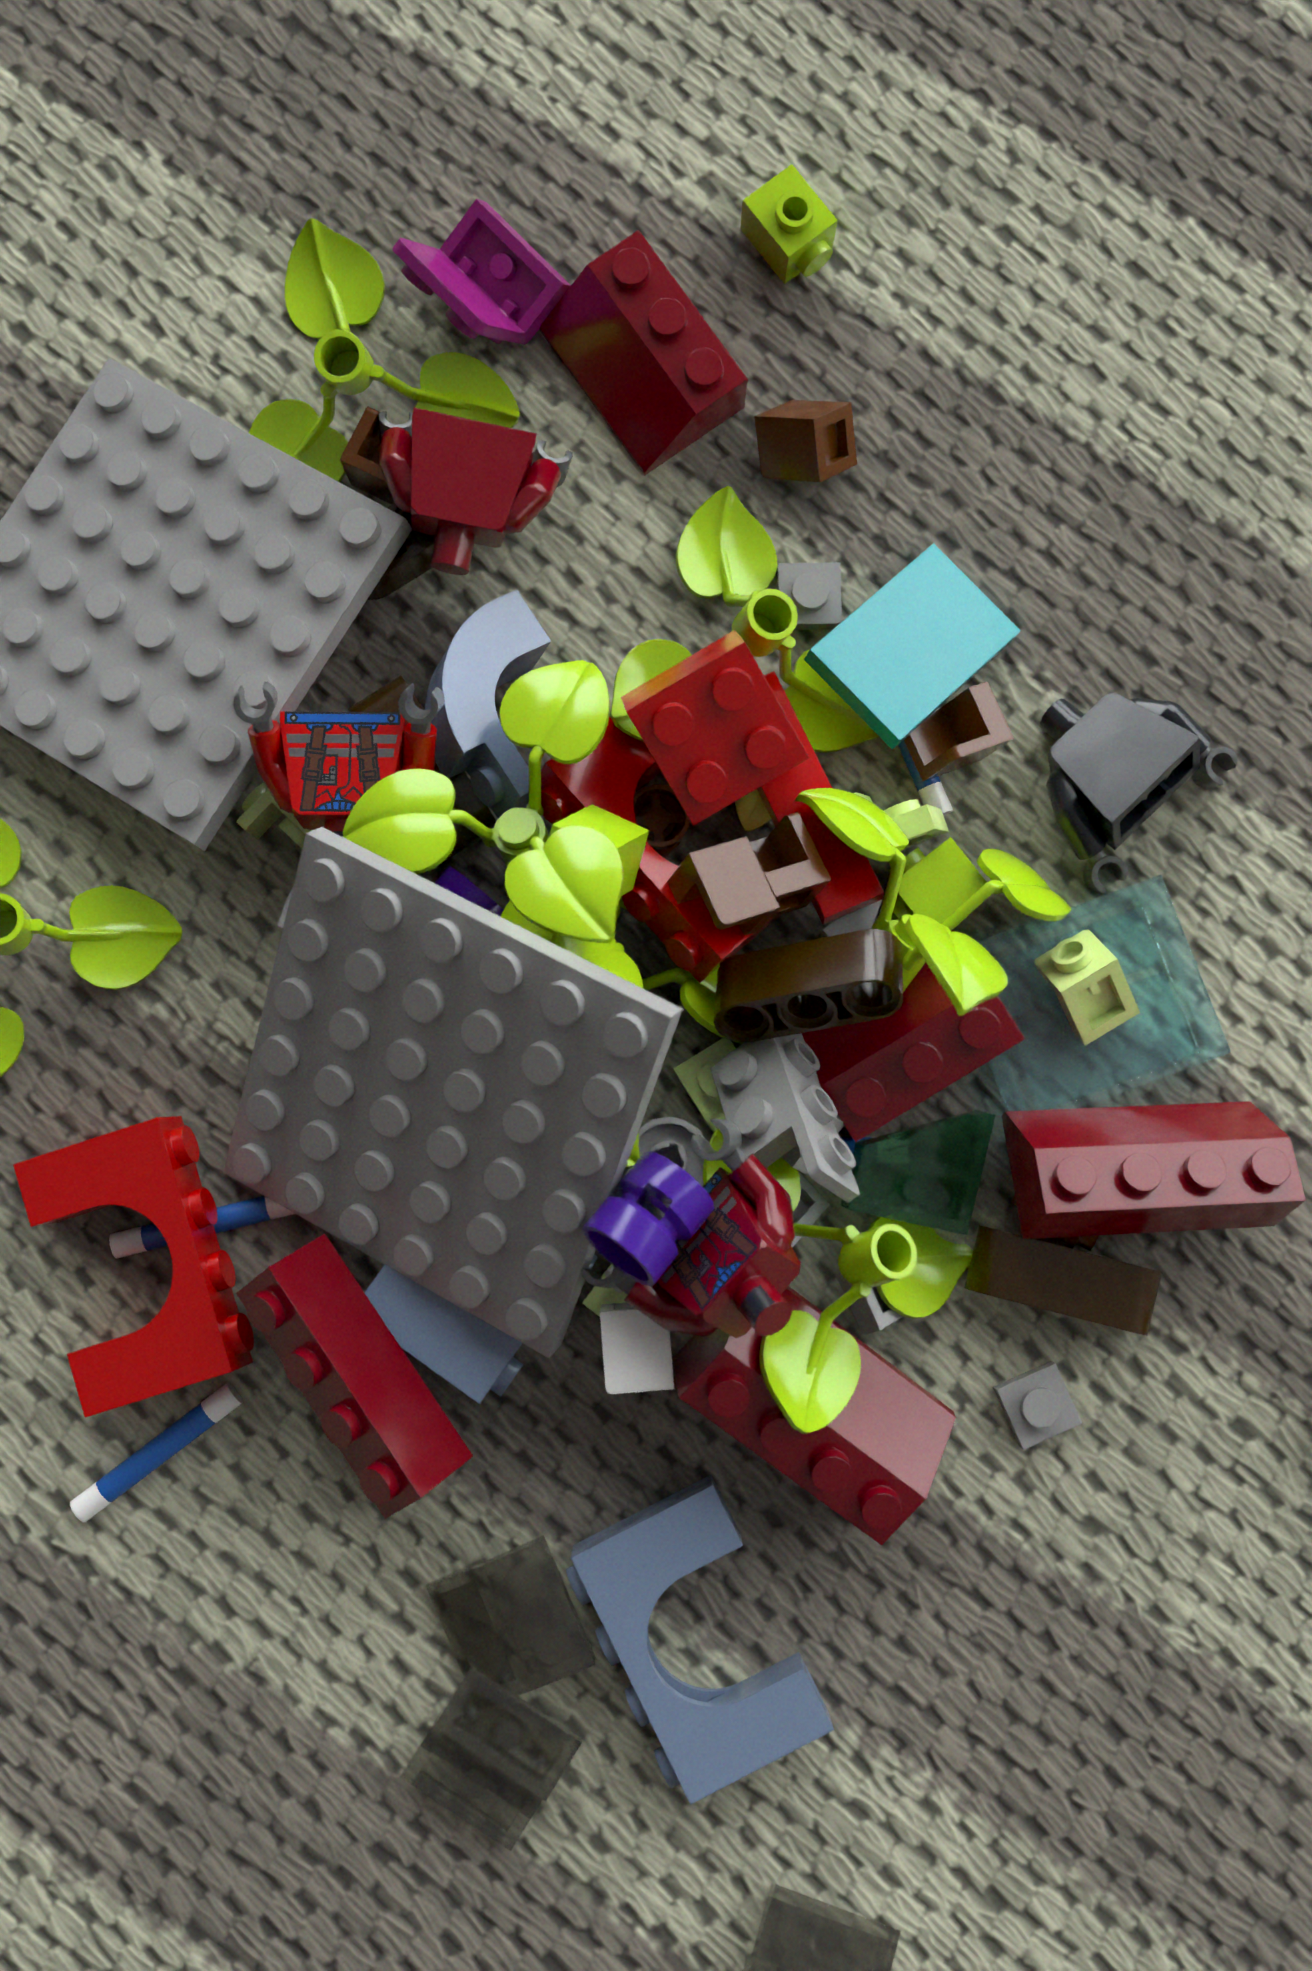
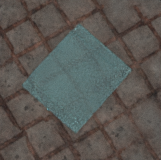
(1168, 1035)

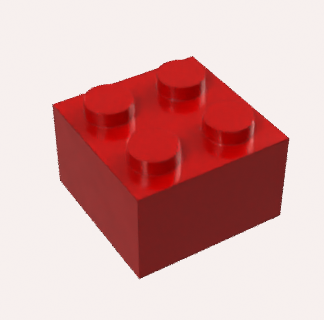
(714, 727)

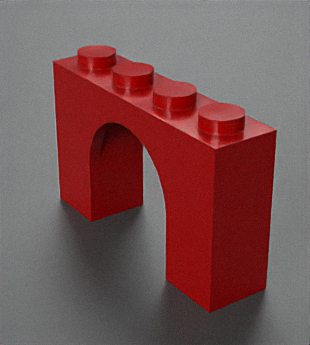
(609, 782)
(199, 1325)

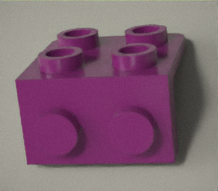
(486, 277)

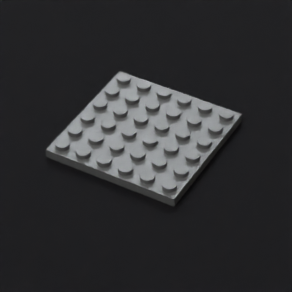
(160, 576)
(444, 1088)

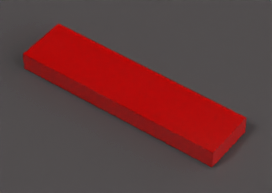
(852, 877)

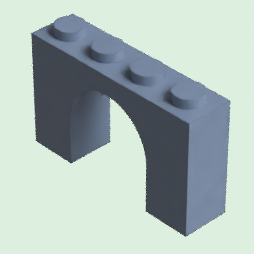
(445, 1336)
(703, 1732)

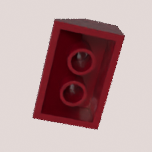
(644, 354)
(901, 1060)

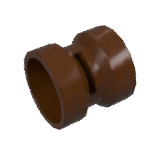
(658, 811)

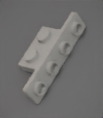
(778, 1104)

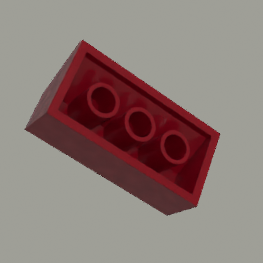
(1149, 1169)
(354, 1376)
(864, 1465)

